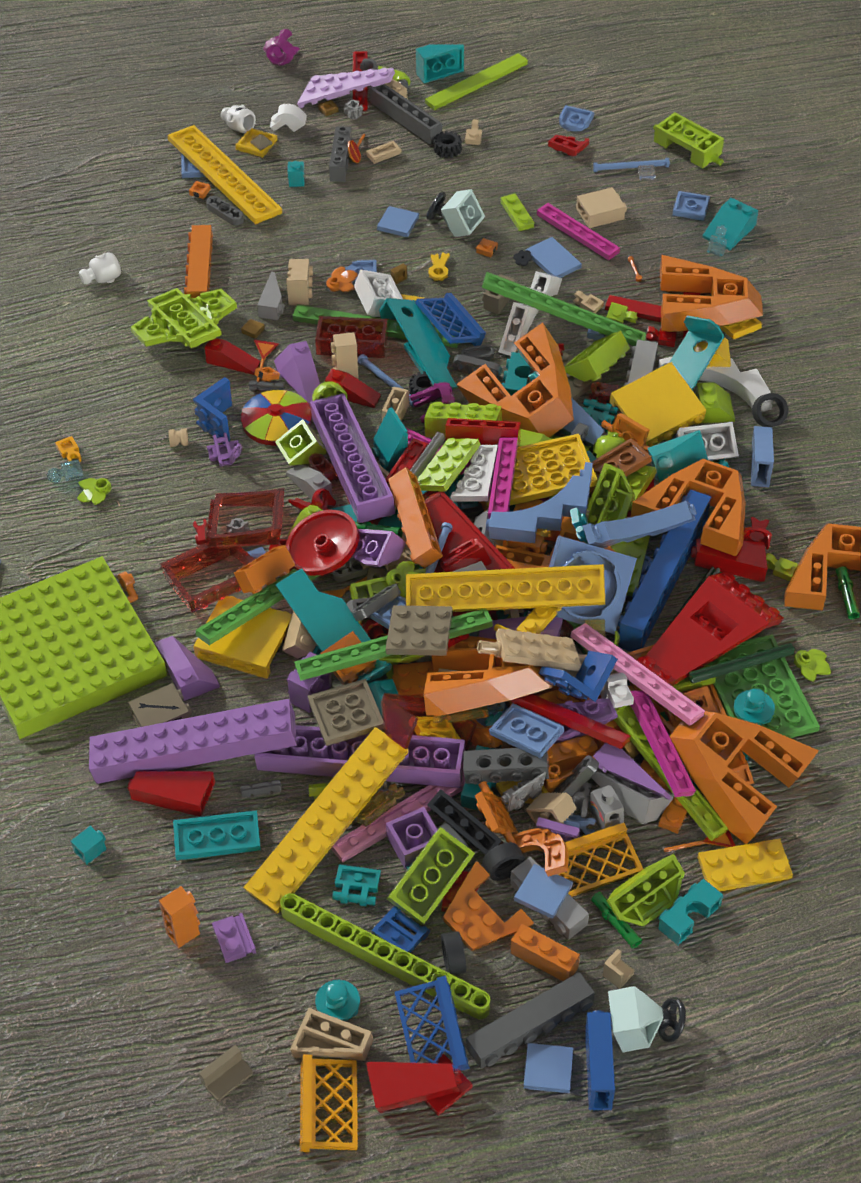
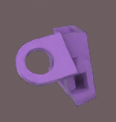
(220, 453)

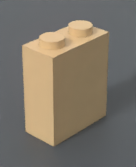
(601, 207)

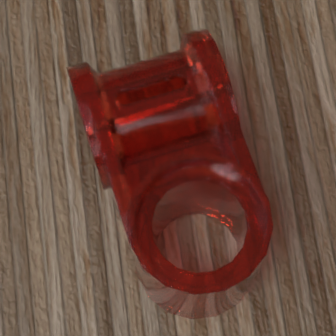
(604, 392)
(321, 464)

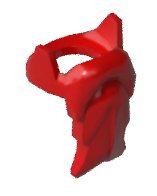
(326, 500)
(758, 532)

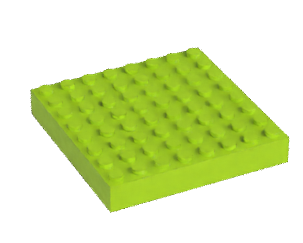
(71, 647)

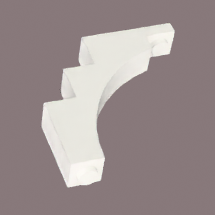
(523, 315)
(746, 384)

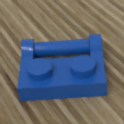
(397, 935)

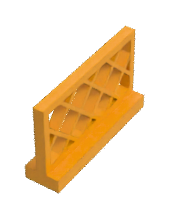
(596, 840)
(308, 1104)

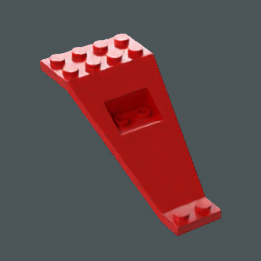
(465, 542)
(709, 626)

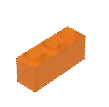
(264, 569)
(180, 916)
(544, 953)

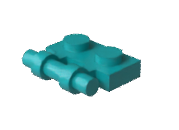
(598, 416)
(578, 521)
(359, 879)

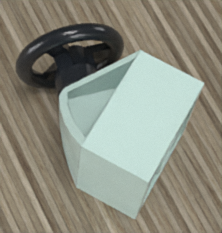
(460, 213)
(639, 1018)

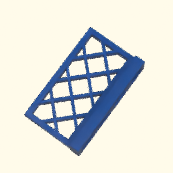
(455, 314)
(449, 1018)

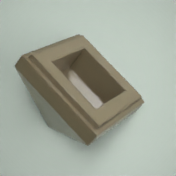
(261, 142)

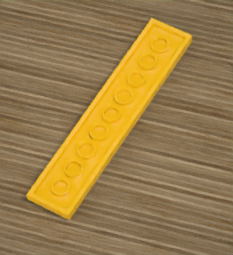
(225, 174)
(509, 588)
(326, 819)

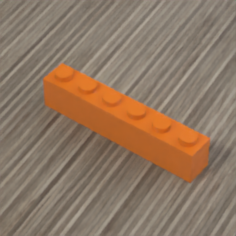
(199, 260)
(414, 518)

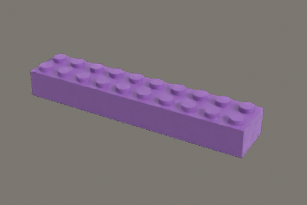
(352, 458)
(193, 741)
(429, 759)

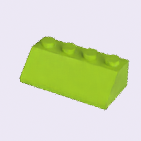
(598, 357)

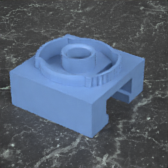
(617, 573)

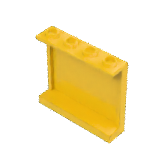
(660, 403)
(248, 646)

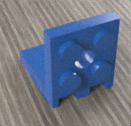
(211, 411)
(588, 680)

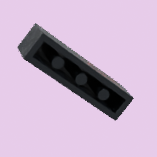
(464, 822)

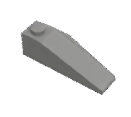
(636, 801)

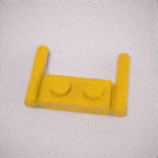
(536, 620)

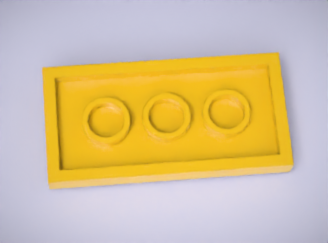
(745, 865)

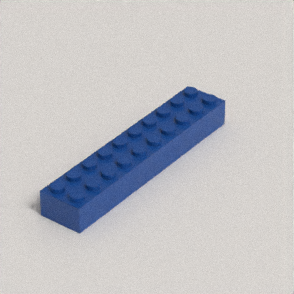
(661, 576)

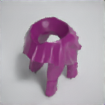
(274, 45)
(432, 393)

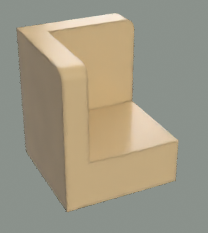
(616, 970)

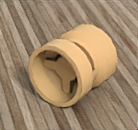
(178, 437)

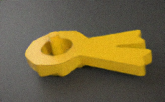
(438, 270)

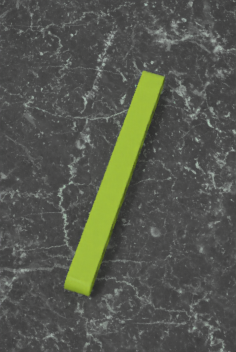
(377, 947)

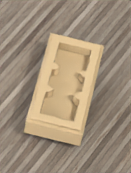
(383, 152)

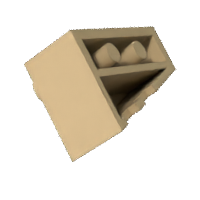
(299, 282)
(345, 353)
(298, 640)
(331, 1038)

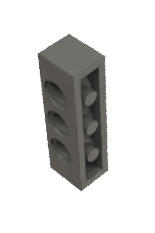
(340, 156)
(503, 765)

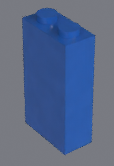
(599, 1060)

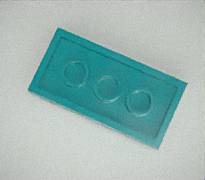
(216, 835)

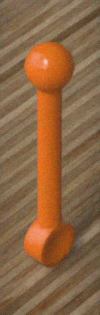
(638, 277)

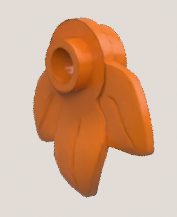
(341, 280)

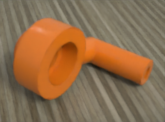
(126, 581)

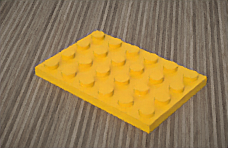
(546, 468)

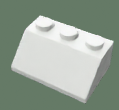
(374, 289)
(717, 439)

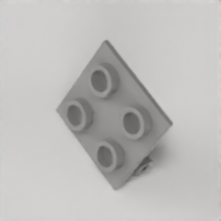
(526, 789)

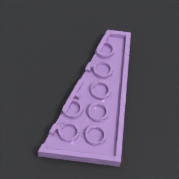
(338, 85)

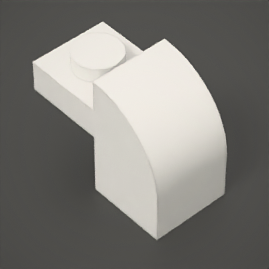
(289, 115)
(617, 690)

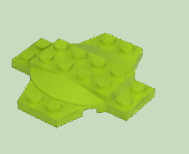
(184, 318)

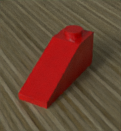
(229, 356)
(356, 390)

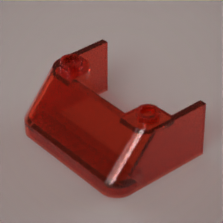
(401, 716)

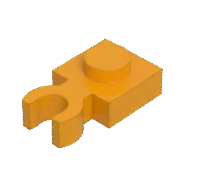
(68, 448)

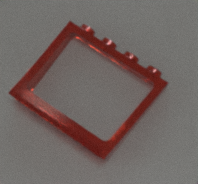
(267, 536)
(198, 559)

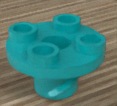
(754, 707)
(338, 999)

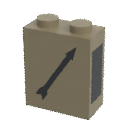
(159, 707)

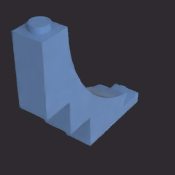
(523, 524)
(629, 529)

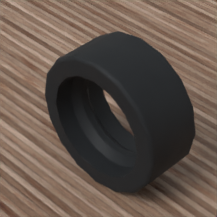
(783, 410)
(502, 860)
(453, 953)

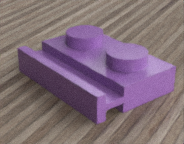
(565, 831)
(233, 938)

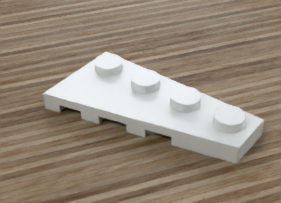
(478, 477)

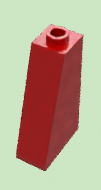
(748, 563)
(173, 790)
(410, 1083)

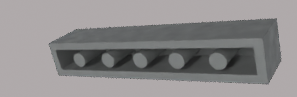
(405, 112)
(530, 1020)

